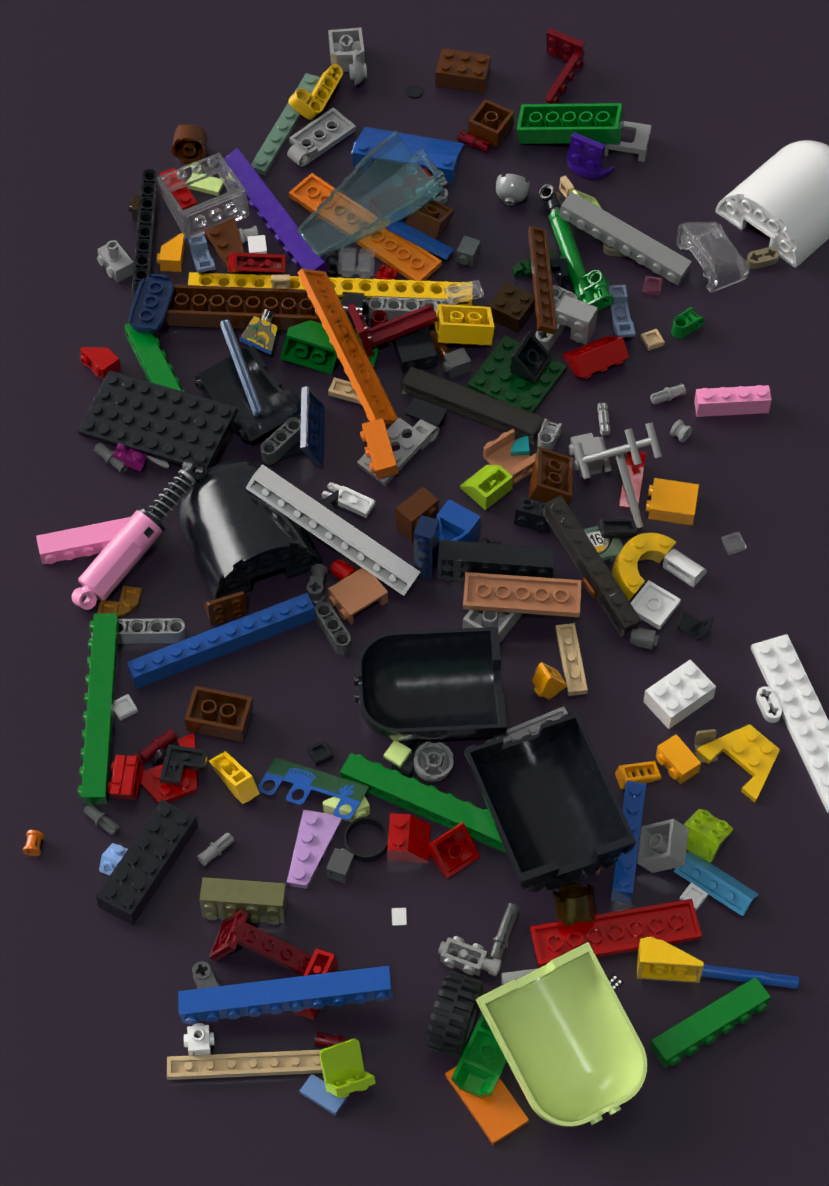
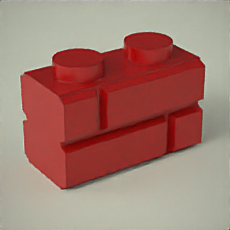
(125, 777)

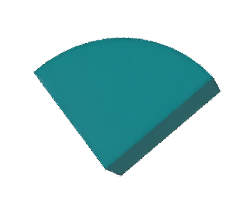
(520, 446)

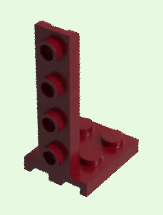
(570, 51)
(392, 328)
(236, 931)

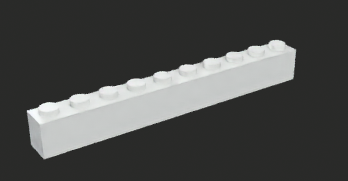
(332, 529)

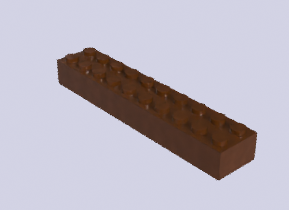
(212, 304)

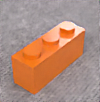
(379, 449)

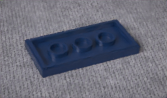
(312, 426)

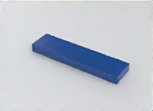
(421, 239)

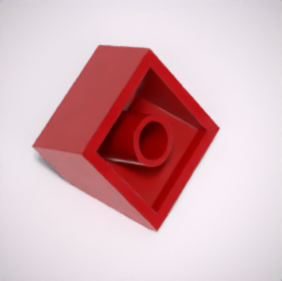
(408, 839)

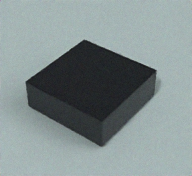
(320, 753)

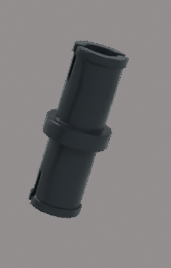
(332, 261)

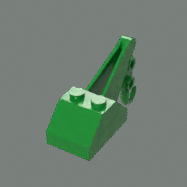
(310, 347)

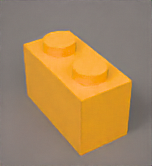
(677, 759)

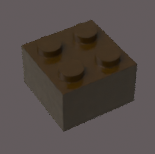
(512, 307)

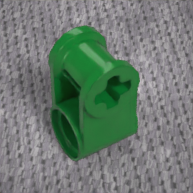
(686, 323)

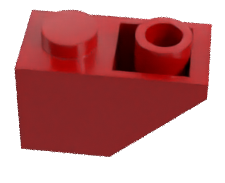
(100, 360)

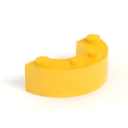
(641, 547)

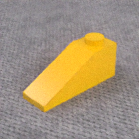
(235, 777)

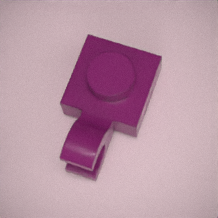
(131, 458)

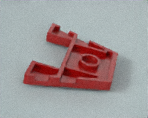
(151, 779)

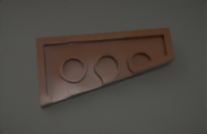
(225, 240)

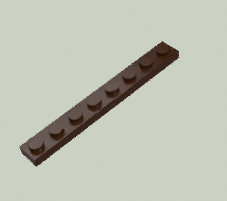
(542, 280)

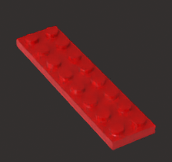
(618, 931)

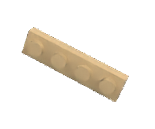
(571, 659)

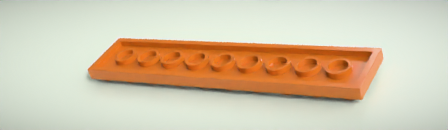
(390, 248)
(347, 346)

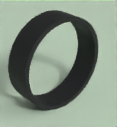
(366, 820)

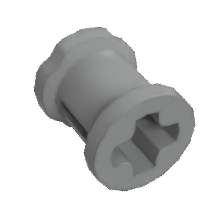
(244, 233)

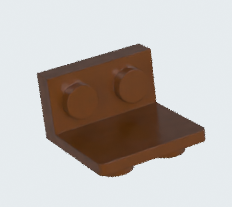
(226, 608)

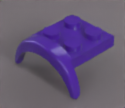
(586, 157)

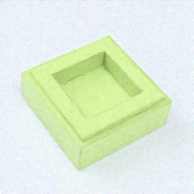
(397, 753)

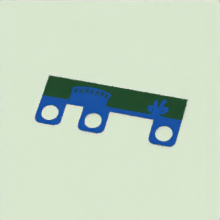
(311, 779)

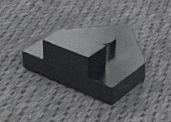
(561, 271)

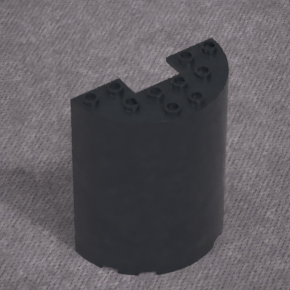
(551, 804)

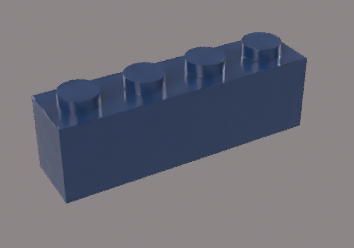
(426, 547)

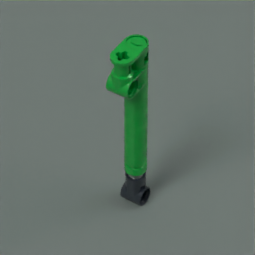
(589, 287)

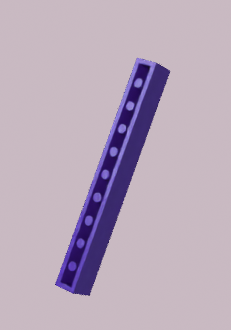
(274, 213)

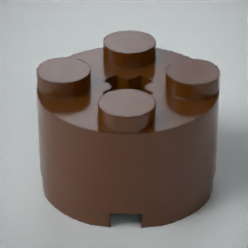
(189, 143)

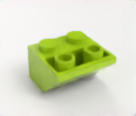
(488, 485)

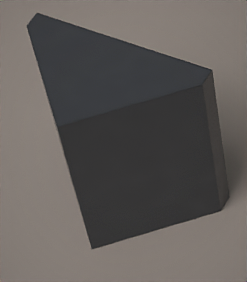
(529, 358)

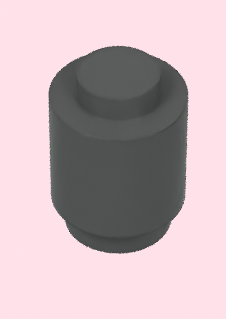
(644, 638)

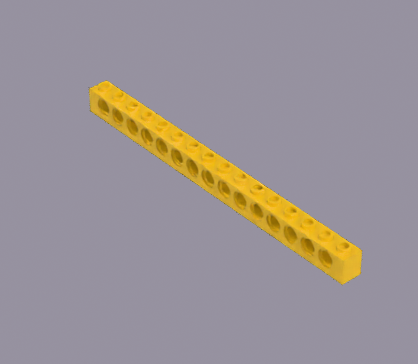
(370, 287)

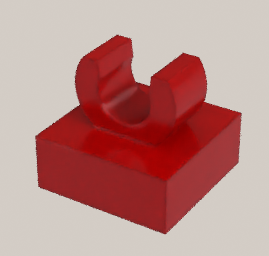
(386, 273)

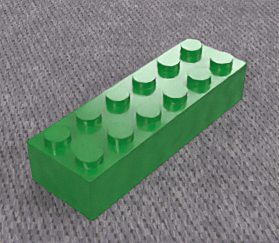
(559, 121)

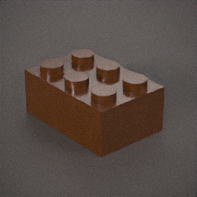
(463, 70)
(219, 714)

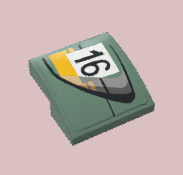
(606, 547)

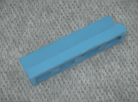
(717, 883)

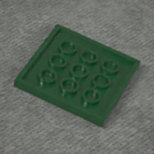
(497, 382)

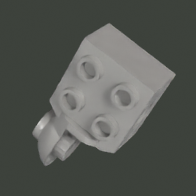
(348, 52)

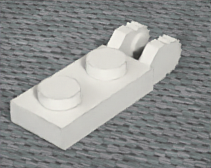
(351, 500)

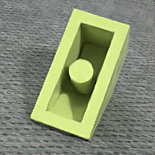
(362, 810)

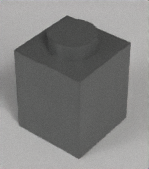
(468, 251)
(456, 363)
(340, 865)

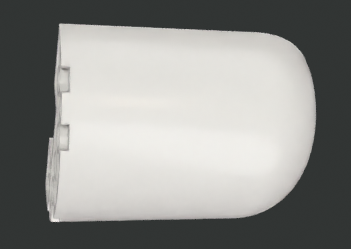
(786, 200)

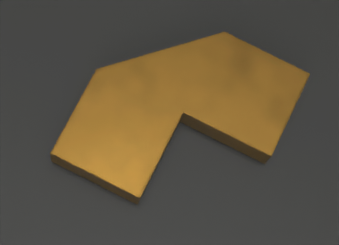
(128, 602)

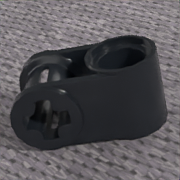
(408, 767)

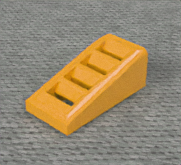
(624, 773)

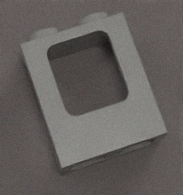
(640, 142)

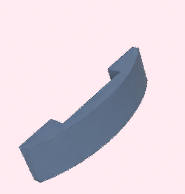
(200, 254)
(620, 312)

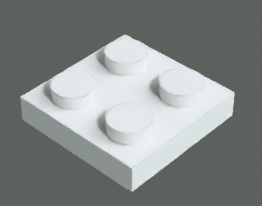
(655, 604)

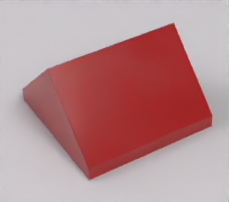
(453, 850)

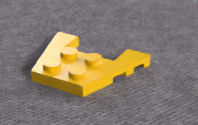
(748, 750)

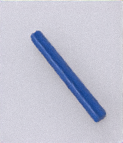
(746, 975)

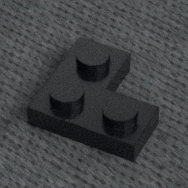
(181, 758)

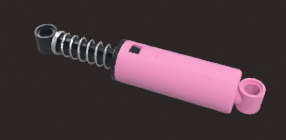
(133, 540)

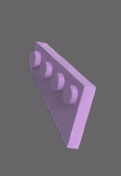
(312, 841)

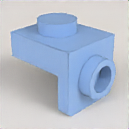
(111, 858)

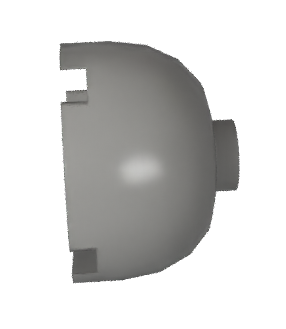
(512, 188)
(433, 761)

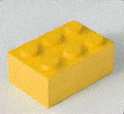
(464, 324)

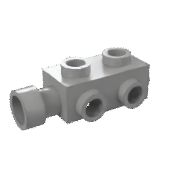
(467, 954)

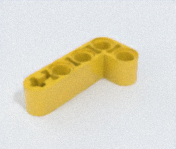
(312, 103)

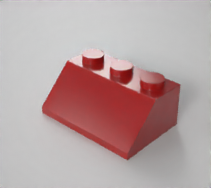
(596, 356)

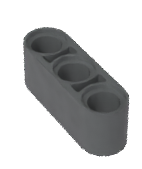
(281, 441)
(329, 621)

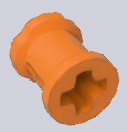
(33, 843)

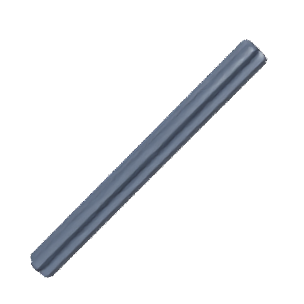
(241, 367)

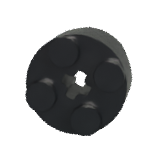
(360, 302)

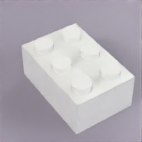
(679, 694)

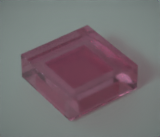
(652, 285)

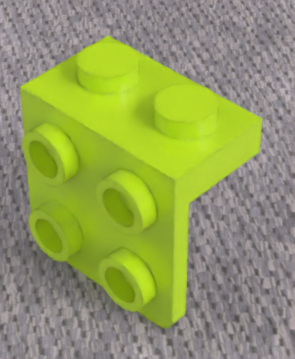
(706, 834)
(344, 1069)

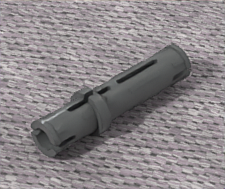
(501, 941)

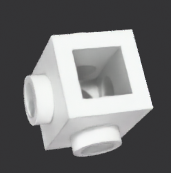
(199, 1039)

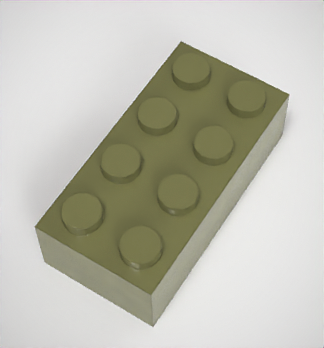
(227, 896)

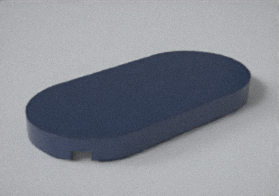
(151, 303)

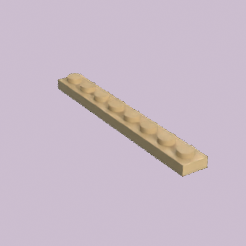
(243, 1064)

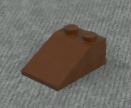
(551, 476)

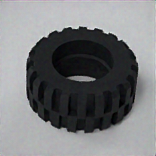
(454, 1015)

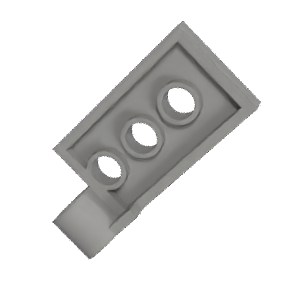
(304, 155)
(422, 435)

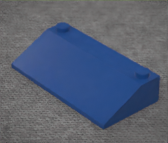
(442, 153)

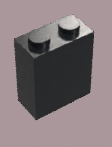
(415, 350)

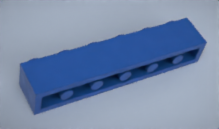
(626, 865)

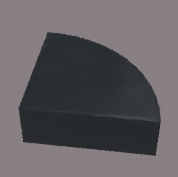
(158, 757)

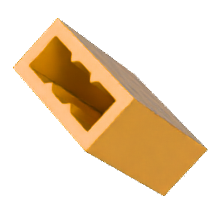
(672, 501)

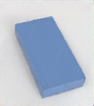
(315, 1090)

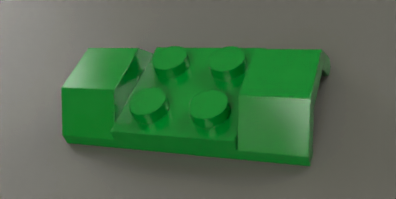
(480, 1062)

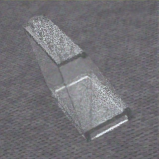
(213, 211)

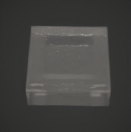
(733, 543)

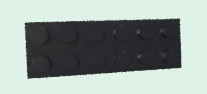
(488, 558)
(147, 862)

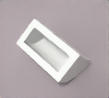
(683, 567)

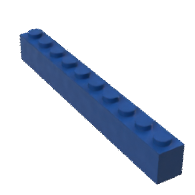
(221, 640)
(285, 995)

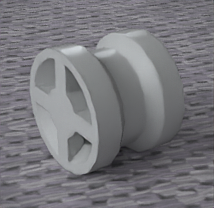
(681, 431)

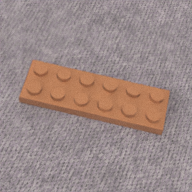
(522, 594)

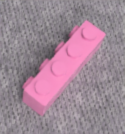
(732, 400)

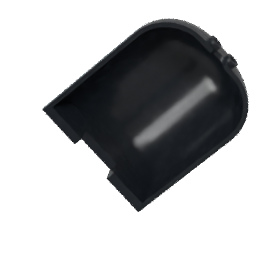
(238, 532)
(432, 684)

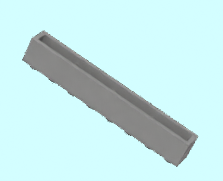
(624, 238)

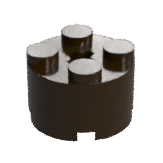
(574, 903)

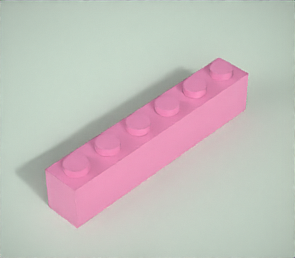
(77, 541)

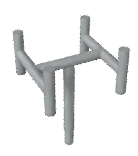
(632, 447)

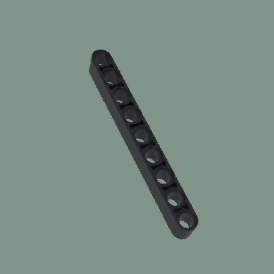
(145, 227)

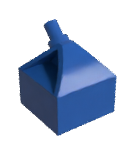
(458, 523)

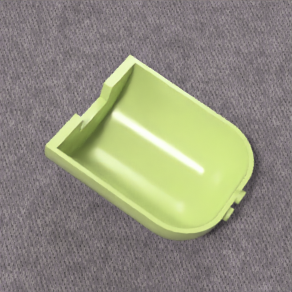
(567, 1039)

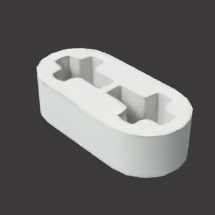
(765, 706)

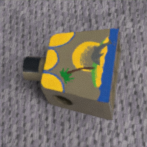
(260, 333)

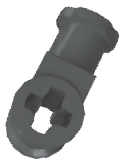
(316, 584)

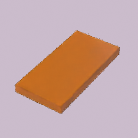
(497, 1114)

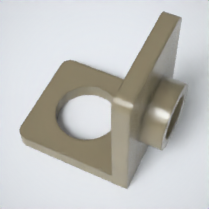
(702, 738)

